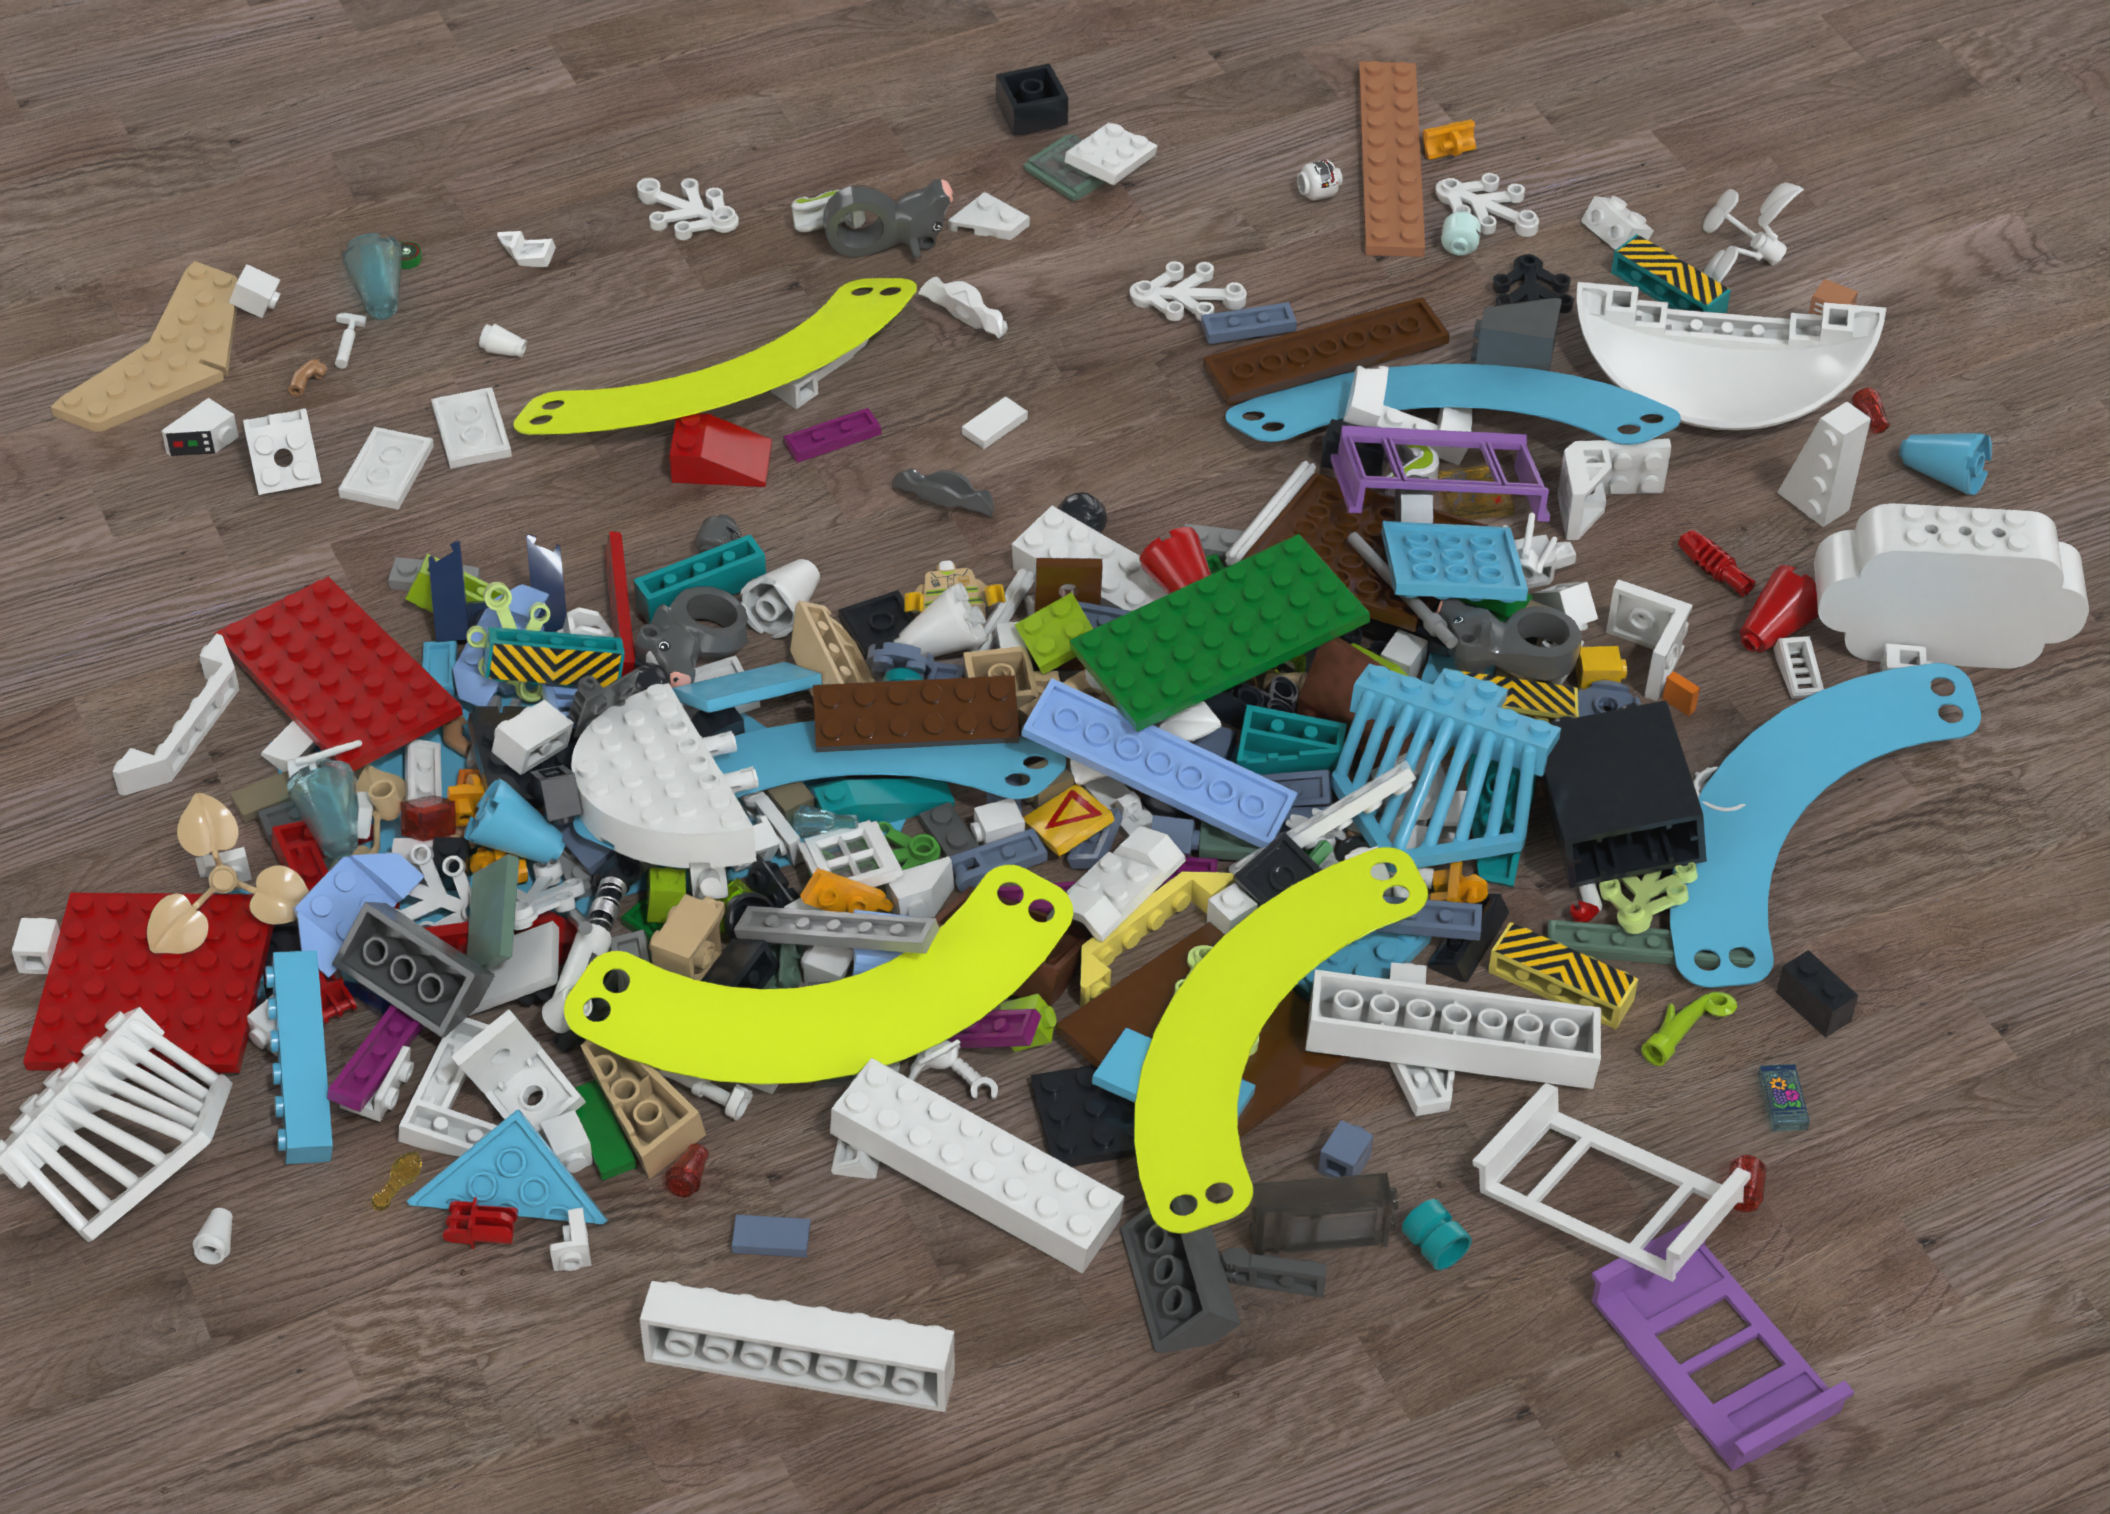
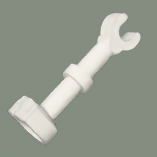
(734, 1102)

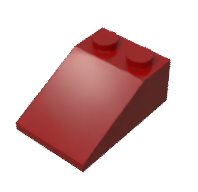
(718, 453)

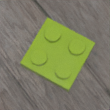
(1049, 632)

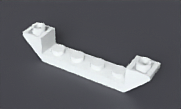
(142, 770)

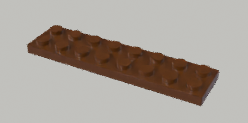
(1325, 350)

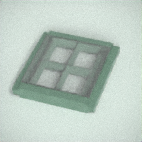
(1062, 177)

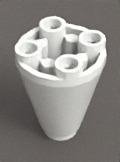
(946, 625)

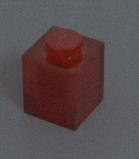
(428, 818)

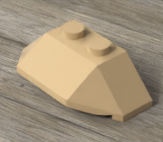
(826, 647)

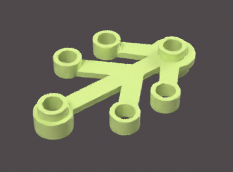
(507, 621)
(1637, 915)

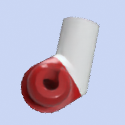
(1589, 907)

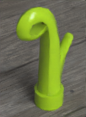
(1662, 1045)

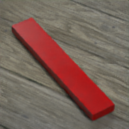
(619, 598)

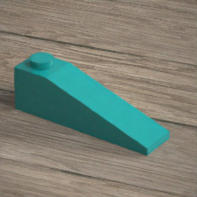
(880, 797)
(1500, 868)

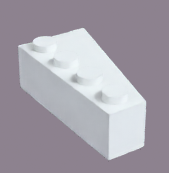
(1828, 465)

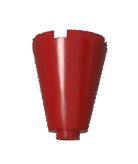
(1175, 560)
(1780, 610)

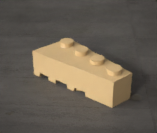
(646, 1106)

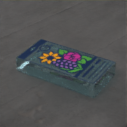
(1783, 1097)

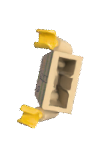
(946, 576)

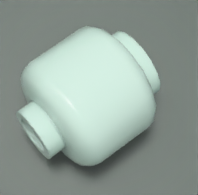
(1459, 232)

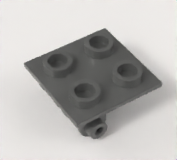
(593, 699)

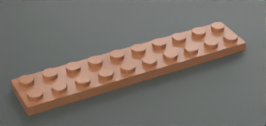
(1391, 159)

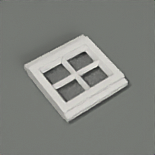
(854, 854)

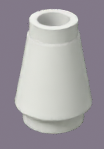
(501, 341)
(214, 1237)

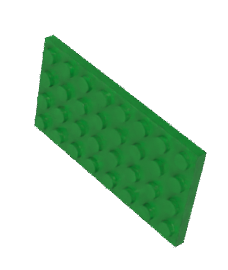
(1218, 632)

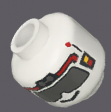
(1319, 180)

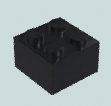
(1031, 99)

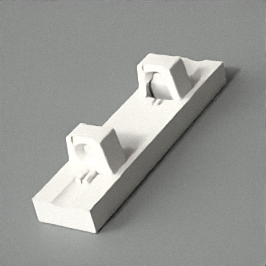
(1117, 796)

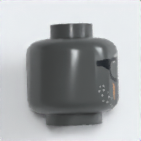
(716, 532)

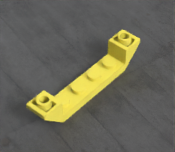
(1149, 916)

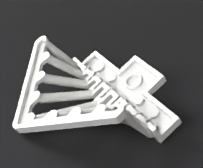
(85, 1088)

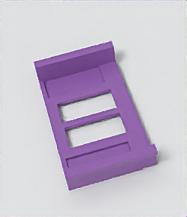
(1753, 1417)

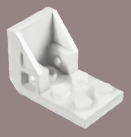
(1604, 468)

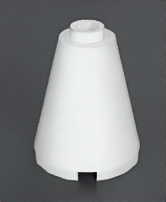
(773, 596)

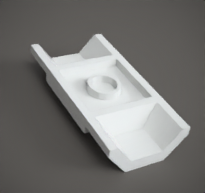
(1123, 880)

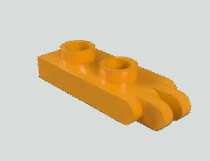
(843, 894)

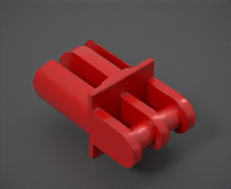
(334, 997)
(479, 1223)

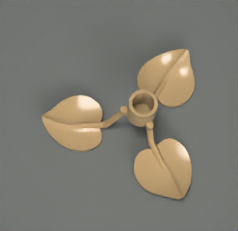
(385, 793)
(205, 829)

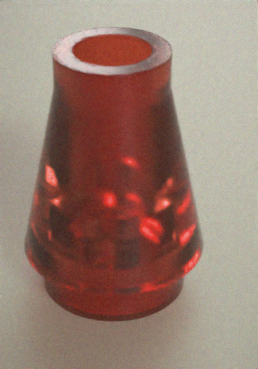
(1871, 404)
(687, 1172)

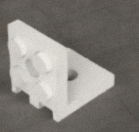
(278, 432)
(1662, 631)
(513, 1065)

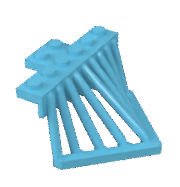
(1452, 713)

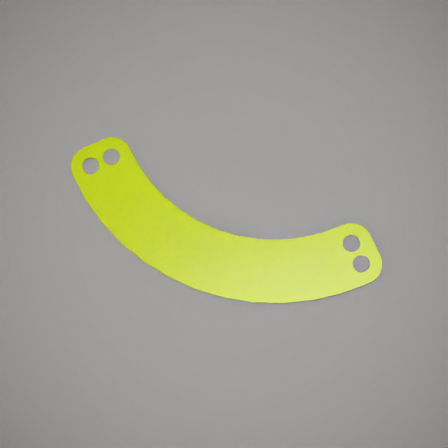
(818, 341)
(835, 1025)
(1203, 1041)

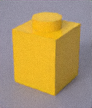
(1599, 664)

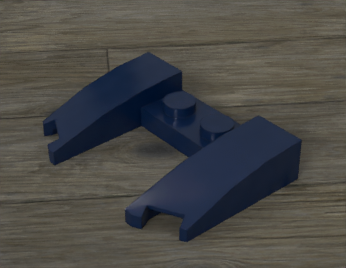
(455, 615)

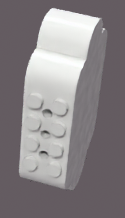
(1952, 580)

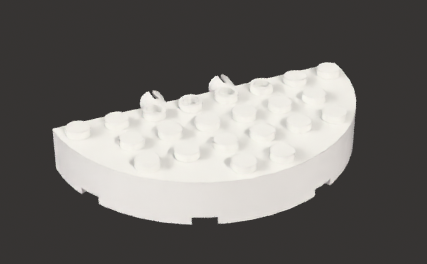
(656, 788)

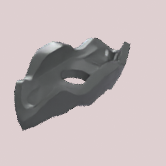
(946, 489)

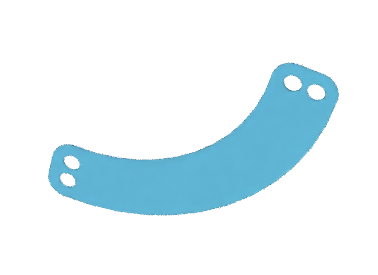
(1528, 391)
(790, 756)
(1777, 778)

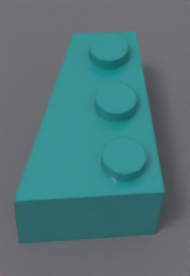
(1288, 742)

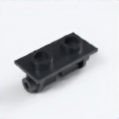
(770, 881)

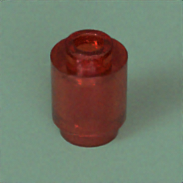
(1755, 1187)

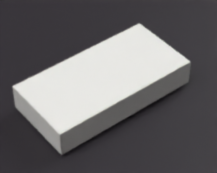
(994, 422)

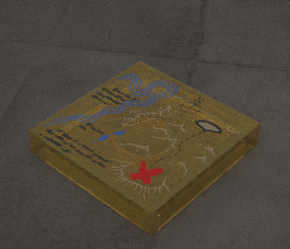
(1471, 504)

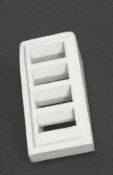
(1798, 646)

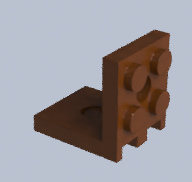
(1056, 572)

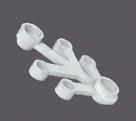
(1454, 192)
(720, 219)
(1154, 293)
(435, 895)
(541, 899)

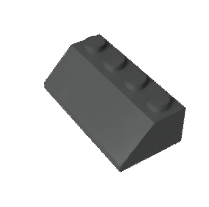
(412, 968)
(1180, 1281)

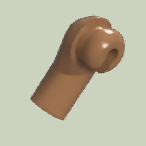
(302, 375)
(453, 736)

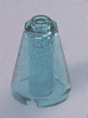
(375, 272)
(328, 806)

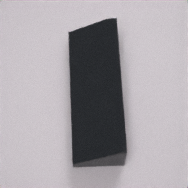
(1461, 956)

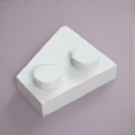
(990, 218)
(1425, 1088)

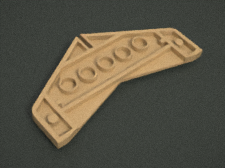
(181, 358)

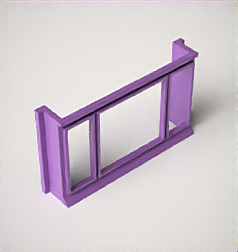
(1354, 480)

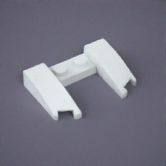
(1367, 409)
(429, 1118)

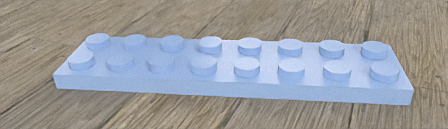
(1159, 764)

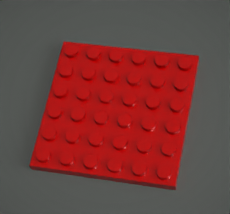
(108, 968)

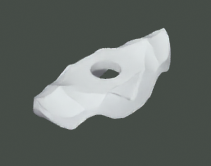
(965, 304)

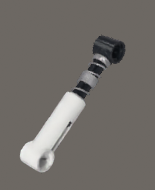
(613, 883)

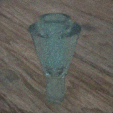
(814, 821)

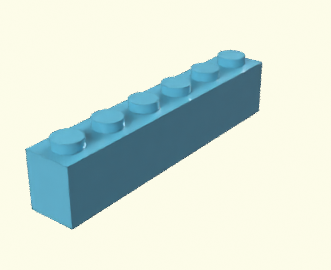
(301, 1057)

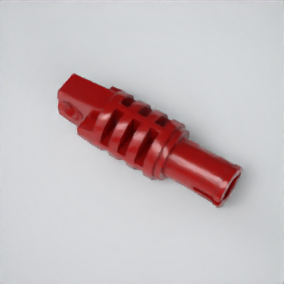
(1715, 562)

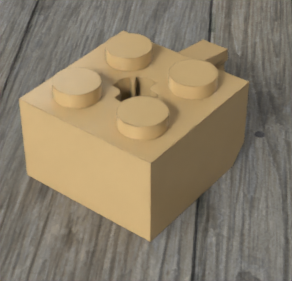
(1009, 662)
(689, 938)

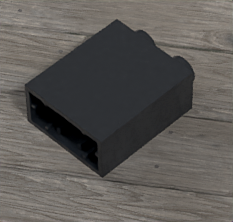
(1622, 795)

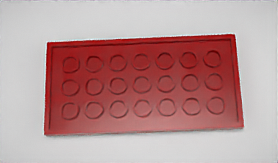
(338, 673)

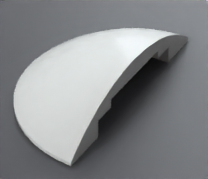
(1726, 366)

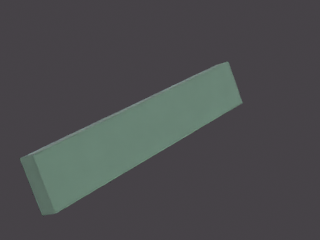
(1650, 946)

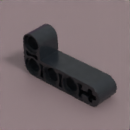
(1231, 704)

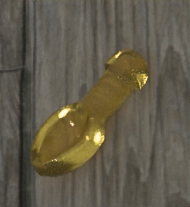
(402, 1173)

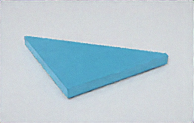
(511, 1170)

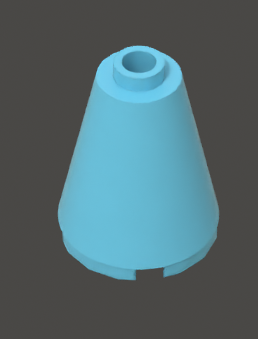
(1949, 458)
(513, 826)

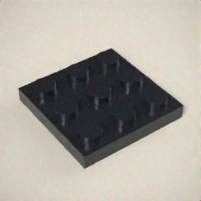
(1082, 1119)

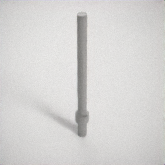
(1431, 621)

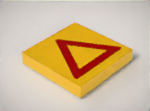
(1068, 819)

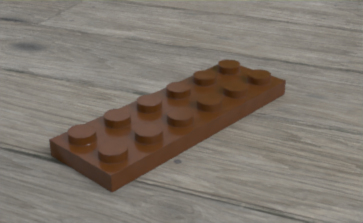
(915, 713)

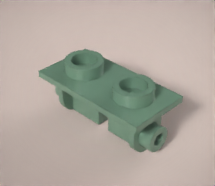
(789, 960)

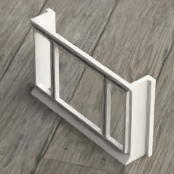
(1541, 1115)

